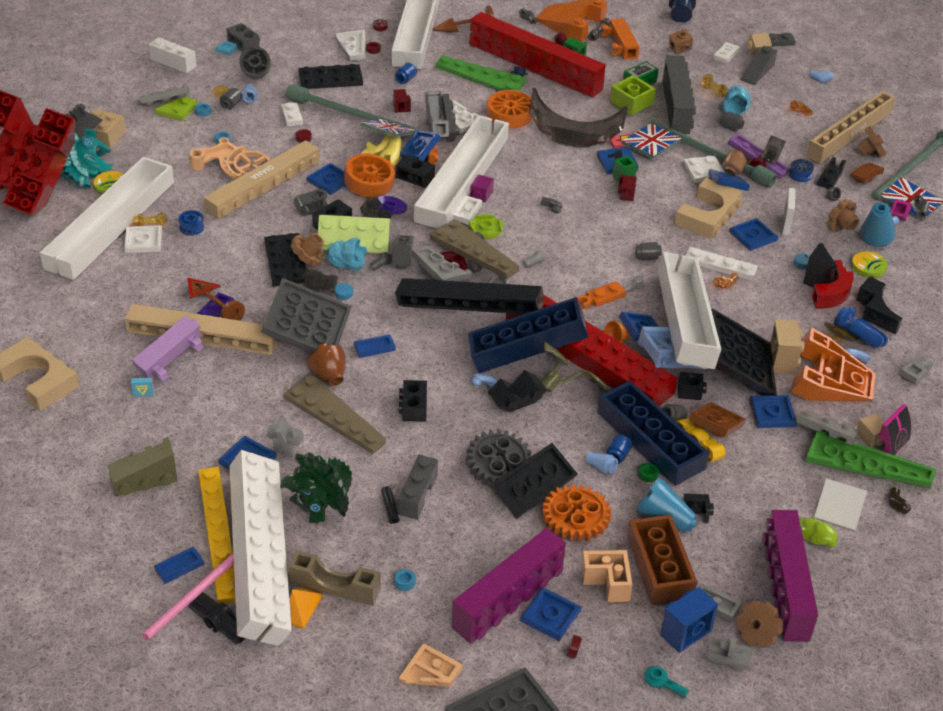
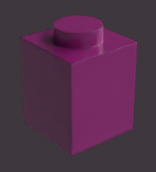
(482, 187)

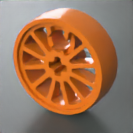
(509, 107)
(369, 175)

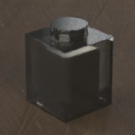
(773, 149)

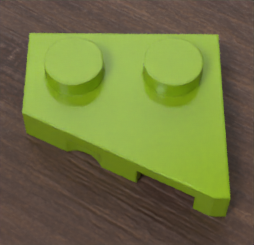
(177, 109)

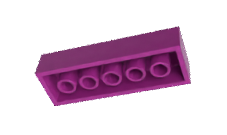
(790, 575)
(508, 586)

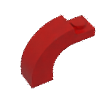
(834, 293)

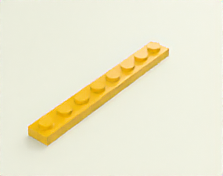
(217, 531)

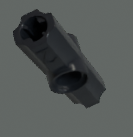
(216, 616)

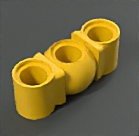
(715, 449)

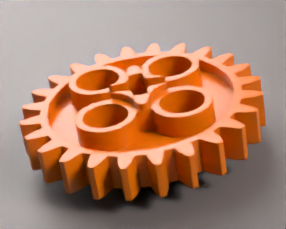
(576, 512)

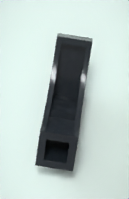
(876, 310)

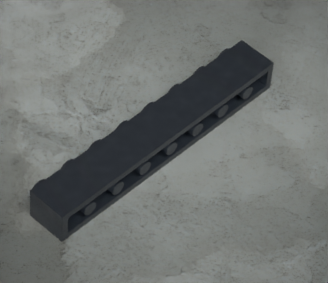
(469, 296)

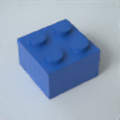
(688, 619)

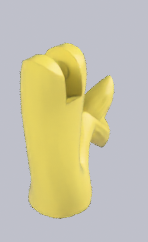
(388, 149)

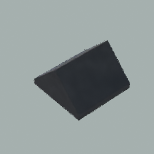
(819, 267)

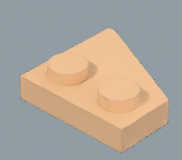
(431, 668)

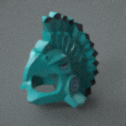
(85, 160)

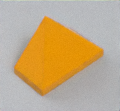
(302, 605)

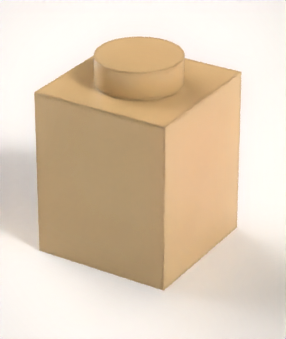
(757, 41)
(870, 430)

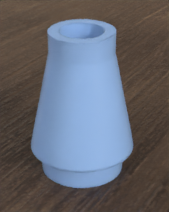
(249, 94)
(604, 462)

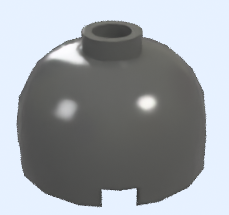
(255, 62)

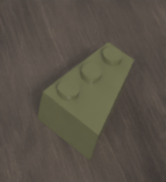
(144, 470)

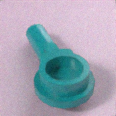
(658, 678)

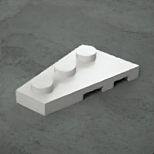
(353, 44)
(463, 118)

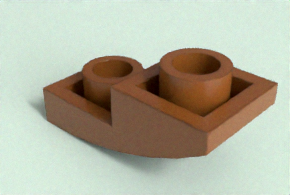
(866, 172)

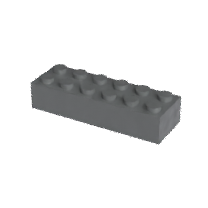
(678, 94)

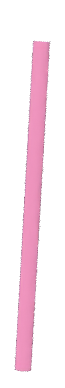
(188, 598)

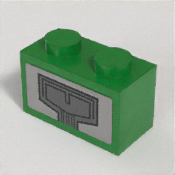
(643, 71)

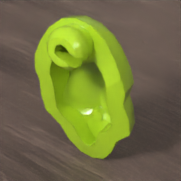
(818, 532)

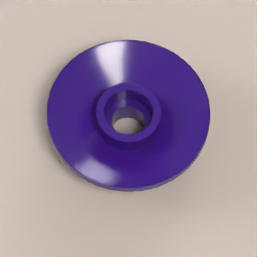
(392, 204)

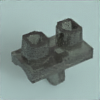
(371, 209)
(320, 282)

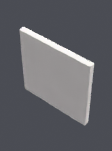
(840, 504)

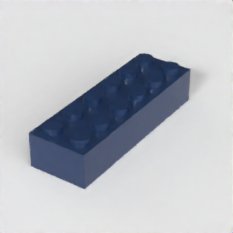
(526, 335)
(653, 432)

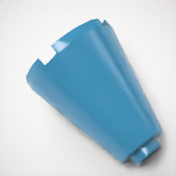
(878, 226)
(664, 501)

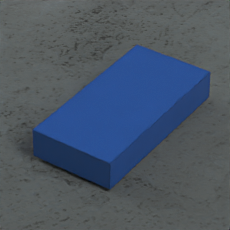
(374, 346)
(179, 565)

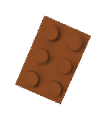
(717, 419)

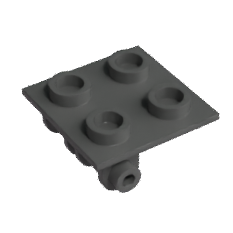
(83, 119)

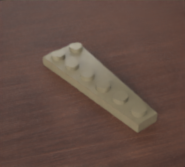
(472, 247)
(329, 409)

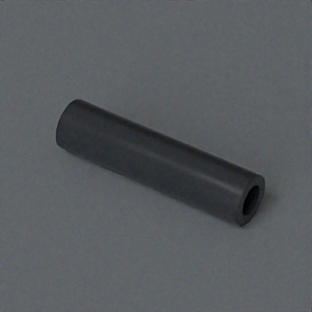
(390, 505)

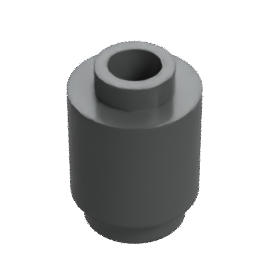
(231, 98)
(732, 121)
(648, 251)
(676, 412)

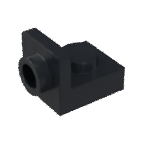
(700, 504)

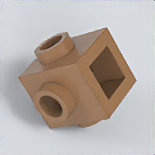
(680, 41)

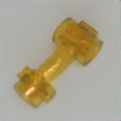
(708, 83)
(160, 219)

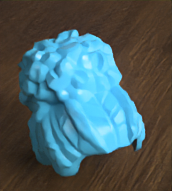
(736, 100)
(347, 254)

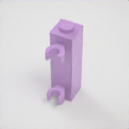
(168, 347)

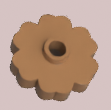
(872, 143)
(843, 216)
(308, 248)
(759, 624)

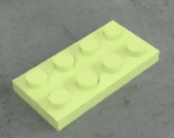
(371, 231)

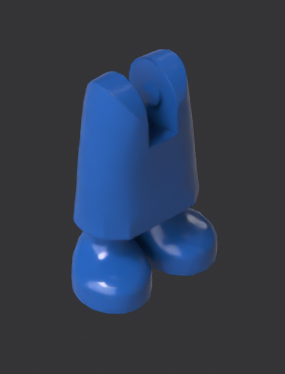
(860, 328)

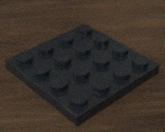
(744, 355)

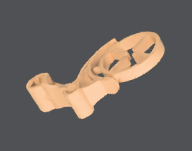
(225, 153)

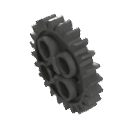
(492, 461)

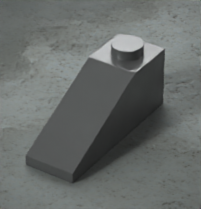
(760, 65)
(402, 251)

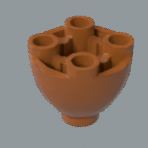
(328, 363)

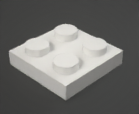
(699, 167)

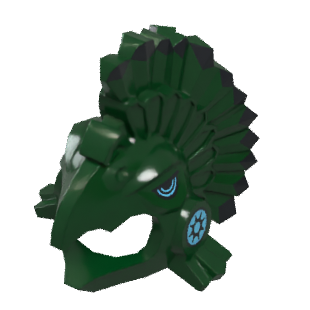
(319, 484)

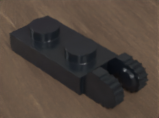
(831, 174)

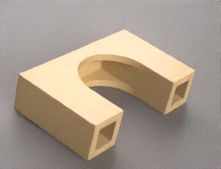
(710, 222)
(30, 355)

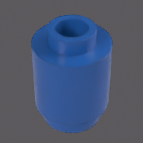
(405, 73)
(620, 447)

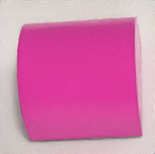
(901, 209)

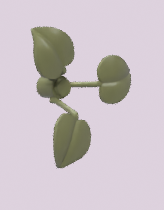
(553, 377)

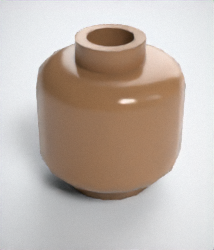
(734, 162)

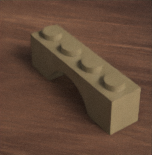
(309, 572)

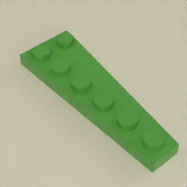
(490, 77)
(867, 461)

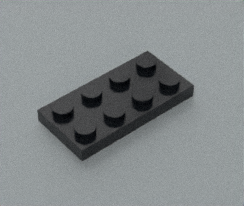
(330, 76)
(282, 259)
(534, 480)

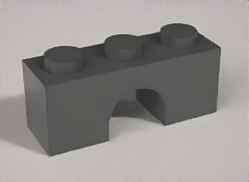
(414, 491)

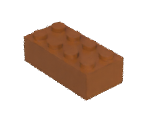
(661, 558)

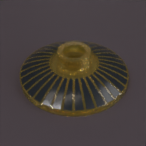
(840, 334)

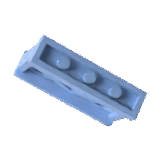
(659, 346)

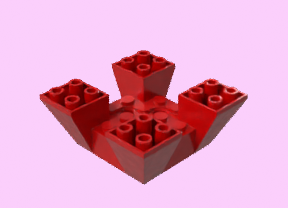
(31, 153)

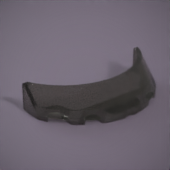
(572, 132)

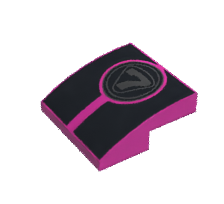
(896, 430)

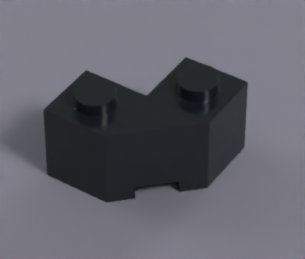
(521, 393)

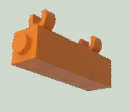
(623, 39)

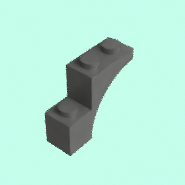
(435, 114)

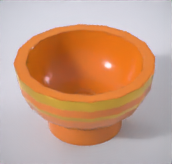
(617, 331)

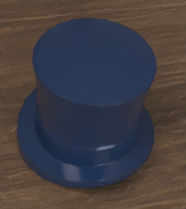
(682, 10)

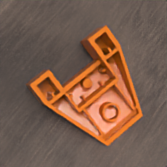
(570, 16)
(834, 373)

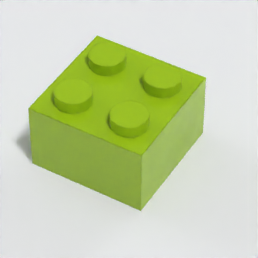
(632, 93)

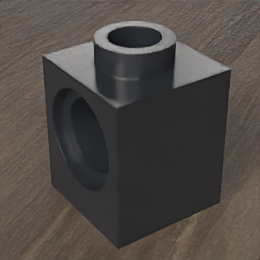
(691, 386)

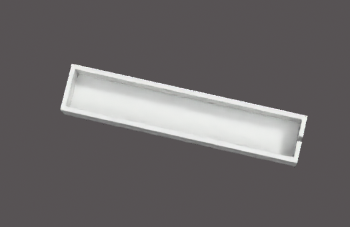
(414, 32)
(454, 179)
(106, 218)
(688, 312)
(259, 549)

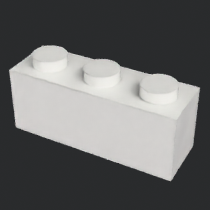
(172, 55)

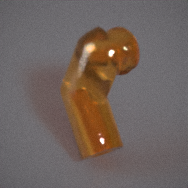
(800, 107)
(725, 282)

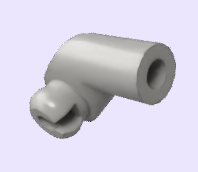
(538, 257)

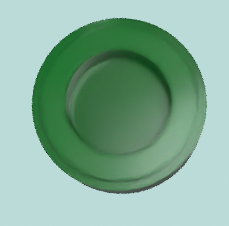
(648, 472)

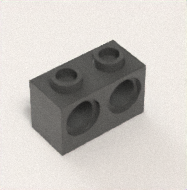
(242, 36)

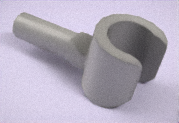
(638, 283)

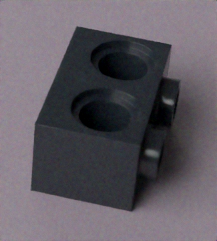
(414, 400)

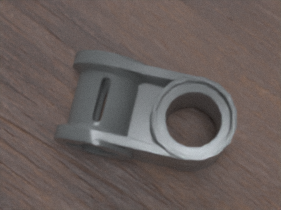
(310, 202)

